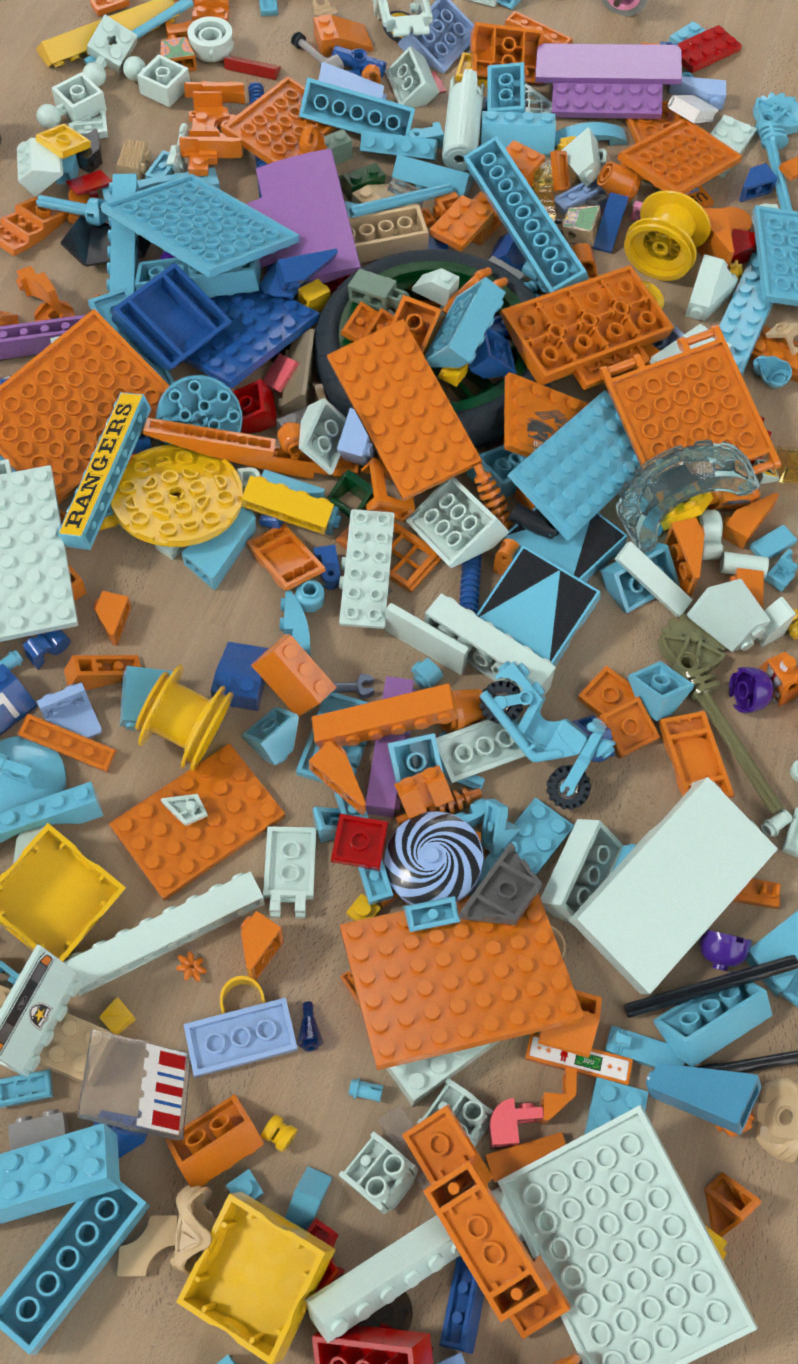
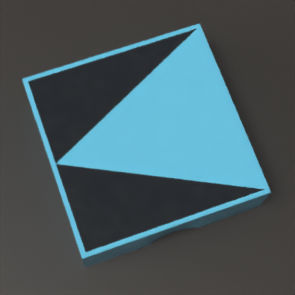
(583, 554)
(539, 604)

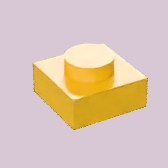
(362, 910)

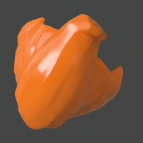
(311, 140)

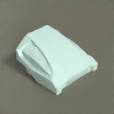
(470, 1112)
(380, 1174)

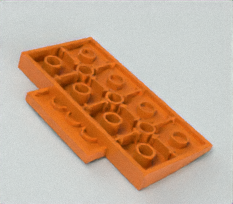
(587, 327)

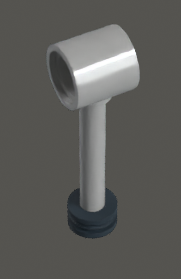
(299, 41)

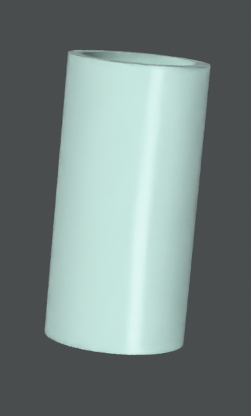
(731, 561)

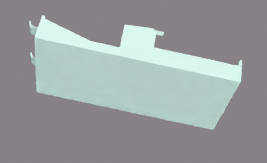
(673, 885)

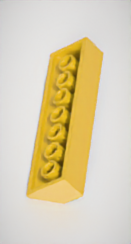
(74, 43)

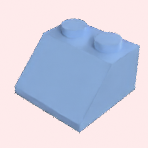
(354, 441)

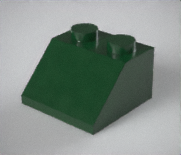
(358, 178)

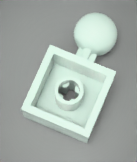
(112, 56)
(159, 80)
(74, 99)

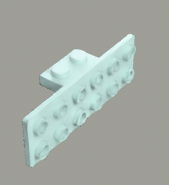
(366, 569)

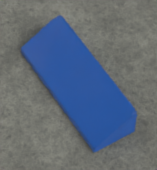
(462, 1311)

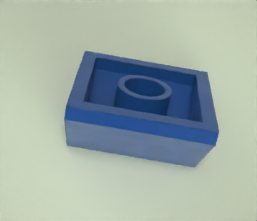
(508, 252)

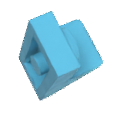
(496, 829)

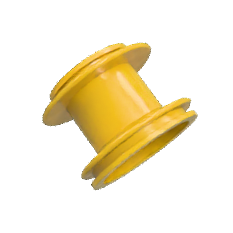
(667, 235)
(182, 716)

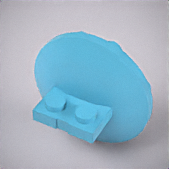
(201, 402)
(28, 772)

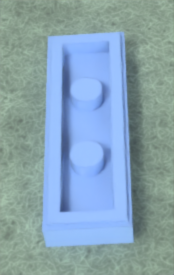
(576, 196)

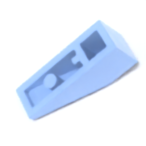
(709, 90)

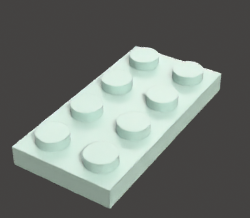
(734, 134)

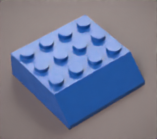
(169, 318)

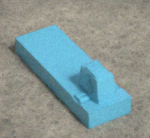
(640, 1048)

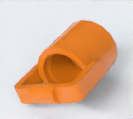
(585, 255)

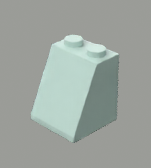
(730, 615)

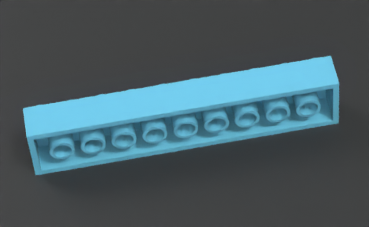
(524, 217)

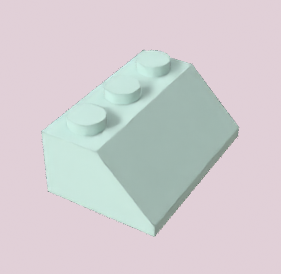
(412, 79)
(37, 166)

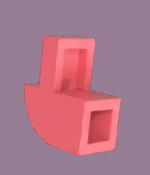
(504, 1121)

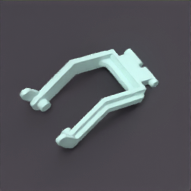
(402, 25)

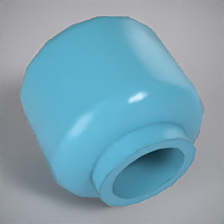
(310, 595)

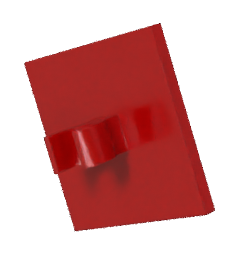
(89, 183)

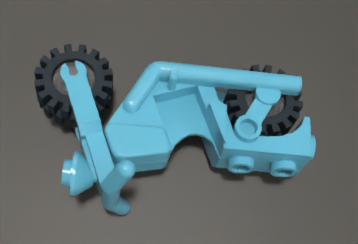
(542, 738)

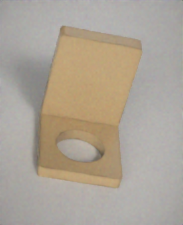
(323, 9)
(787, 331)

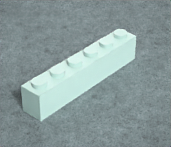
(381, 1279)

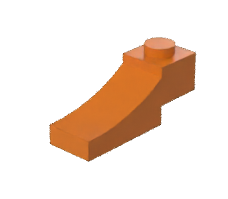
(37, 286)

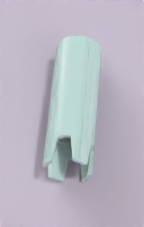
(462, 120)

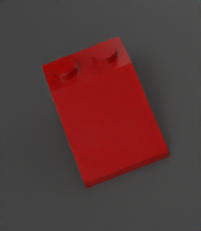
(256, 406)

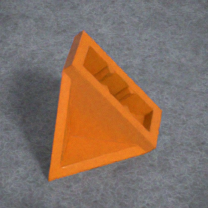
(728, 1204)

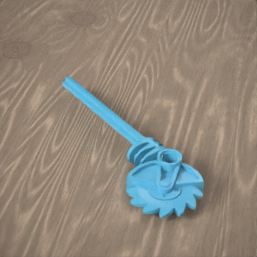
(775, 120)

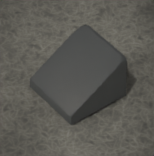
(598, 200)

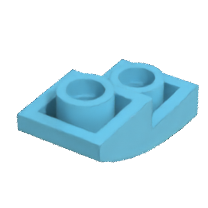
(476, 813)

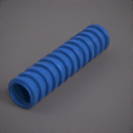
(470, 584)

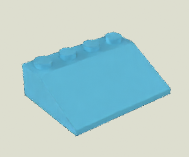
(465, 325)

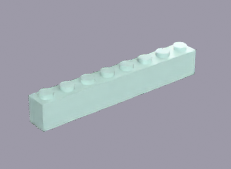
(166, 932)

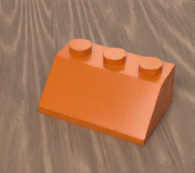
(293, 675)
(215, 1142)

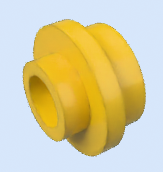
(736, 269)

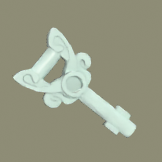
(175, 159)

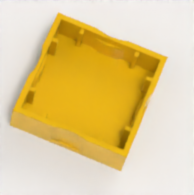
(54, 894)
(256, 1277)

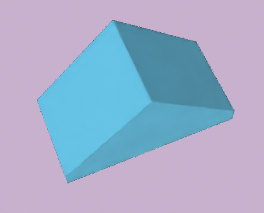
(326, 822)
(308, 1197)

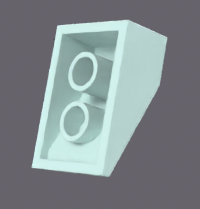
(321, 434)

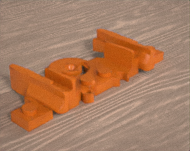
(205, 141)

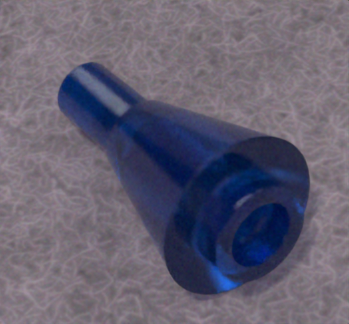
(309, 1034)

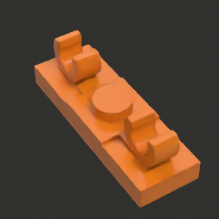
(760, 894)

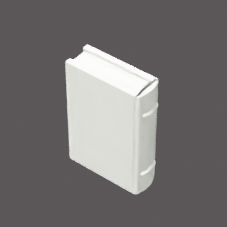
(692, 108)

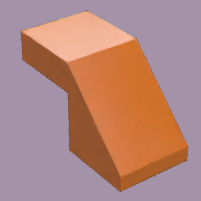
(553, 1102)

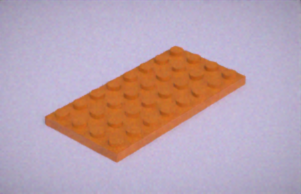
(403, 409)

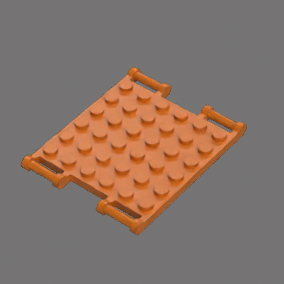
(689, 401)

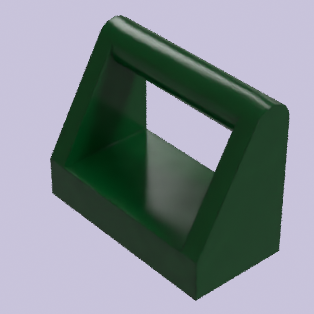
(354, 484)

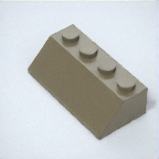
(298, 389)

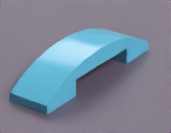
(601, 131)

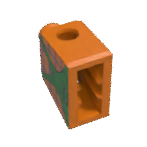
(179, 51)

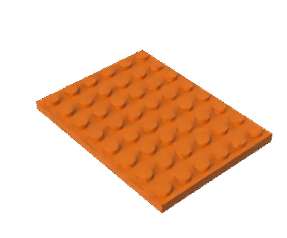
(64, 397)
(456, 983)

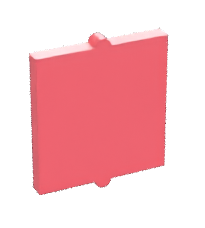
(280, 372)

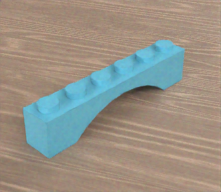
(68, 806)

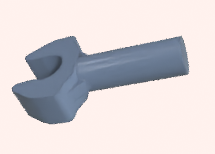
(357, 686)

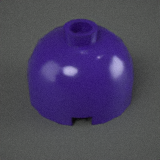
(751, 689)
(724, 949)

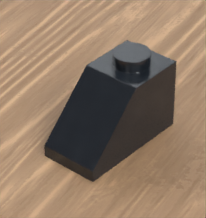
(92, 157)

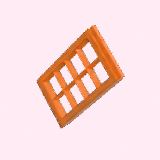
(421, 571)

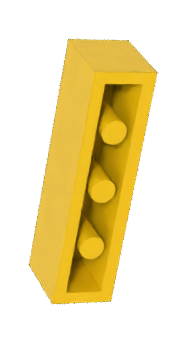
(286, 504)

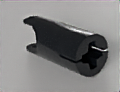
(532, 521)

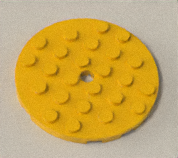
(204, 510)

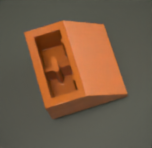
(576, 1037)

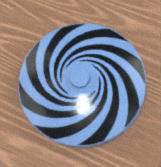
(434, 858)

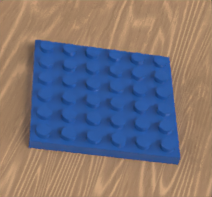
(257, 333)

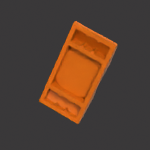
(285, 557)
(694, 751)

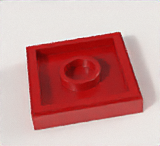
(359, 842)

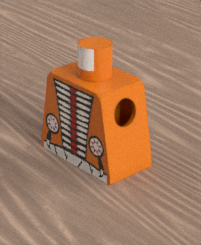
(784, 677)

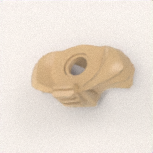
(776, 1128)
(192, 1228)

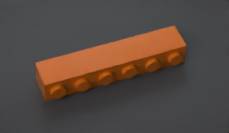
(386, 717)

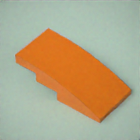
(28, 226)

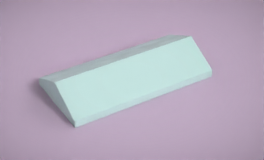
(476, 750)

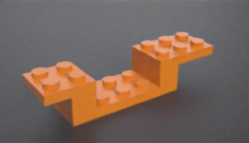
(475, 218)
(479, 1228)

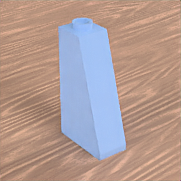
(345, 79)

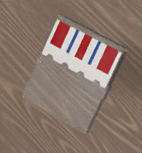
(135, 1085)

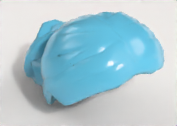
(773, 371)

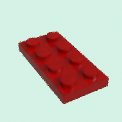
(707, 48)

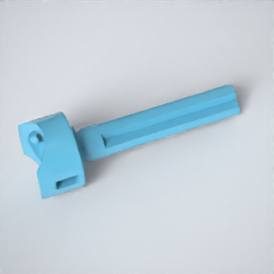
(90, 210)

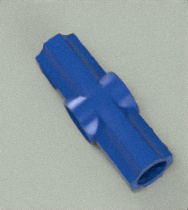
(358, 59)

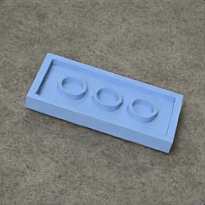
(240, 1037)

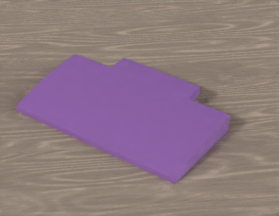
(309, 200)

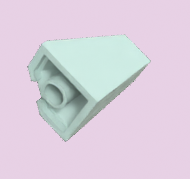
(711, 289)

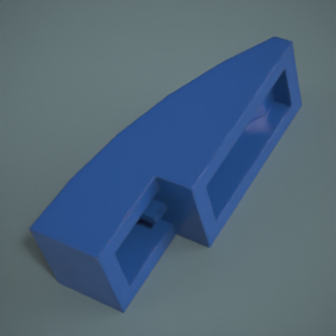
(610, 222)

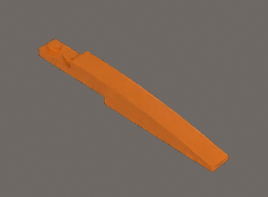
(240, 448)

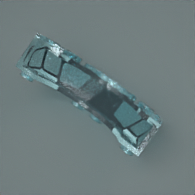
(676, 477)

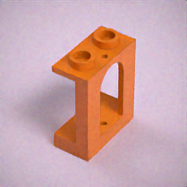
(381, 501)

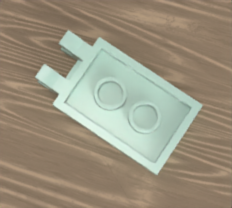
(289, 868)

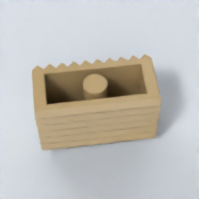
(133, 158)

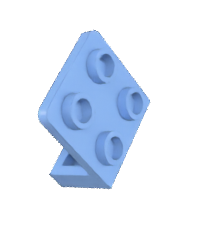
(71, 711)

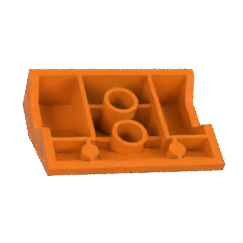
(504, 45)

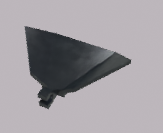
(90, 243)

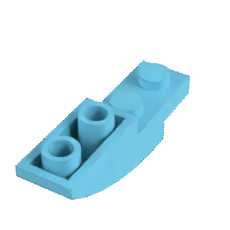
(295, 621)

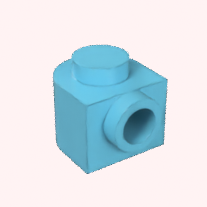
(426, 674)

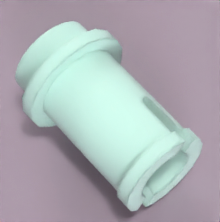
(772, 826)

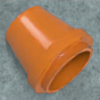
(619, 180)
(468, 710)

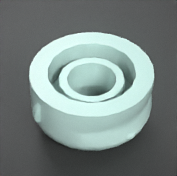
(210, 39)

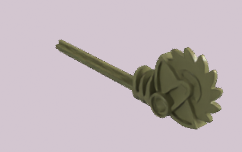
(694, 656)

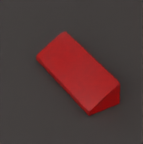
(251, 67)

